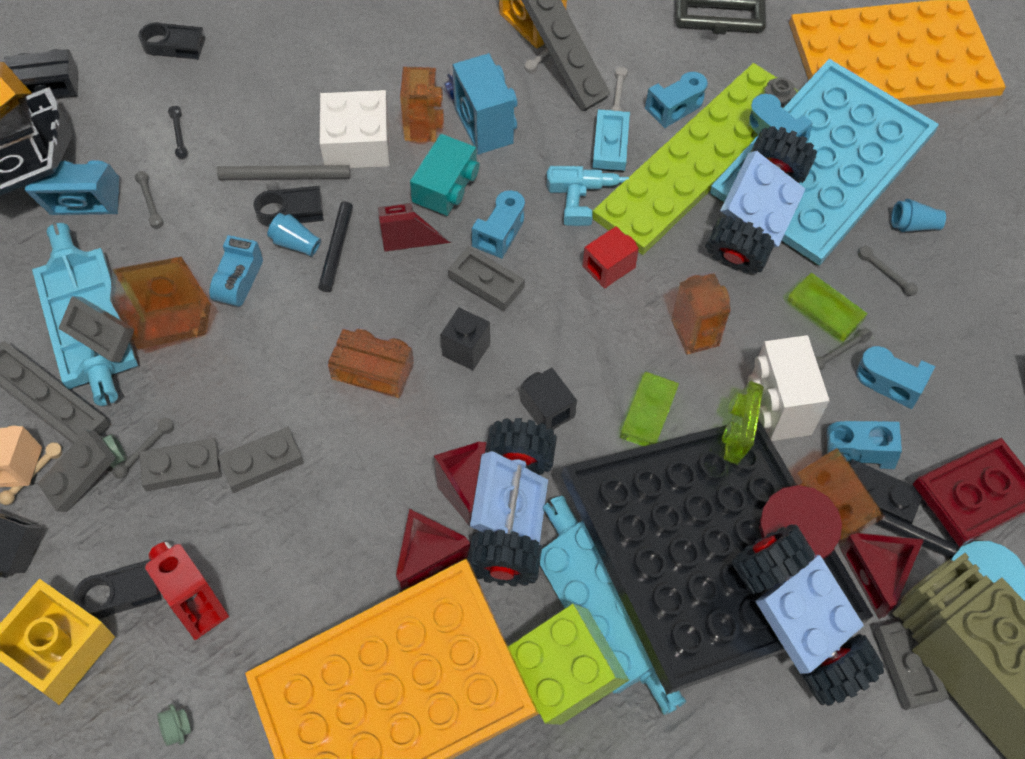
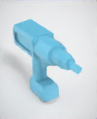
(574, 182)

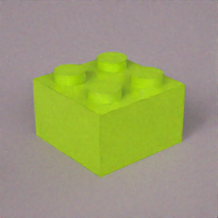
(567, 664)

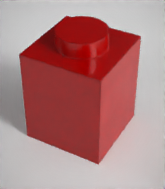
(610, 257)

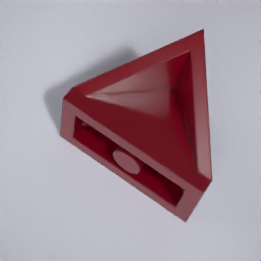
(406, 229)
(458, 476)
(427, 550)
(881, 566)

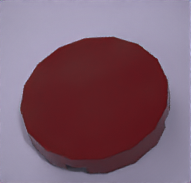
(807, 509)

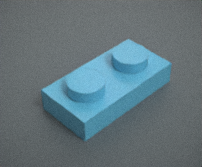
(611, 140)

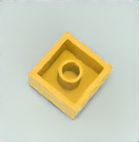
(51, 641)

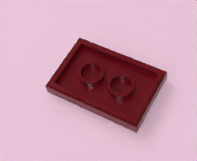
(976, 491)

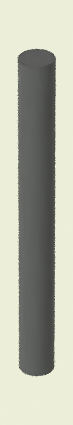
(283, 172)

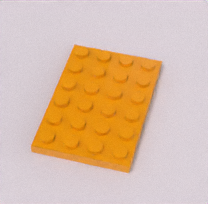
(906, 49)
(397, 680)

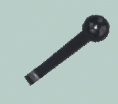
(175, 113)

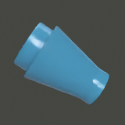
(915, 216)
(293, 235)

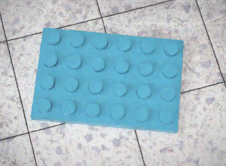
(861, 149)

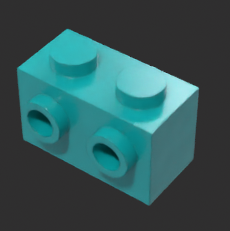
(444, 174)

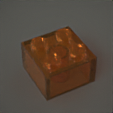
(160, 302)

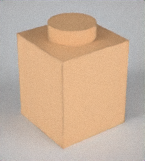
(17, 456)

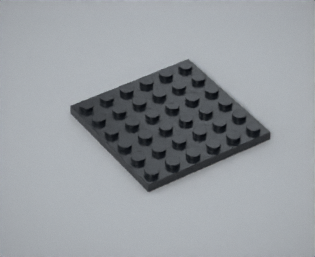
(668, 536)

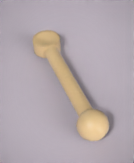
(53, 451)

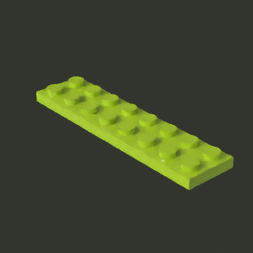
(685, 165)

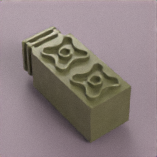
(975, 645)

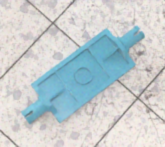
(87, 276)
(582, 579)

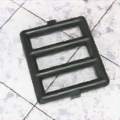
(722, 24)

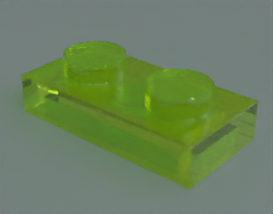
(827, 307)
(649, 410)
(741, 430)

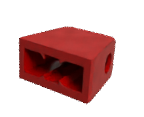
(178, 581)

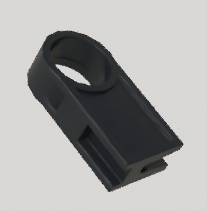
(178, 40)
(301, 203)
(128, 587)

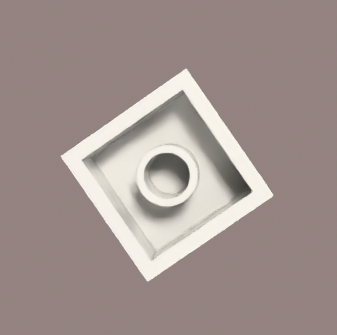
(355, 129)
(792, 390)

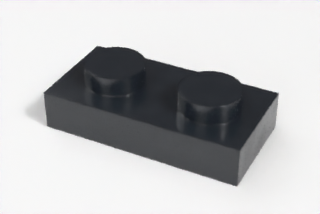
(889, 492)

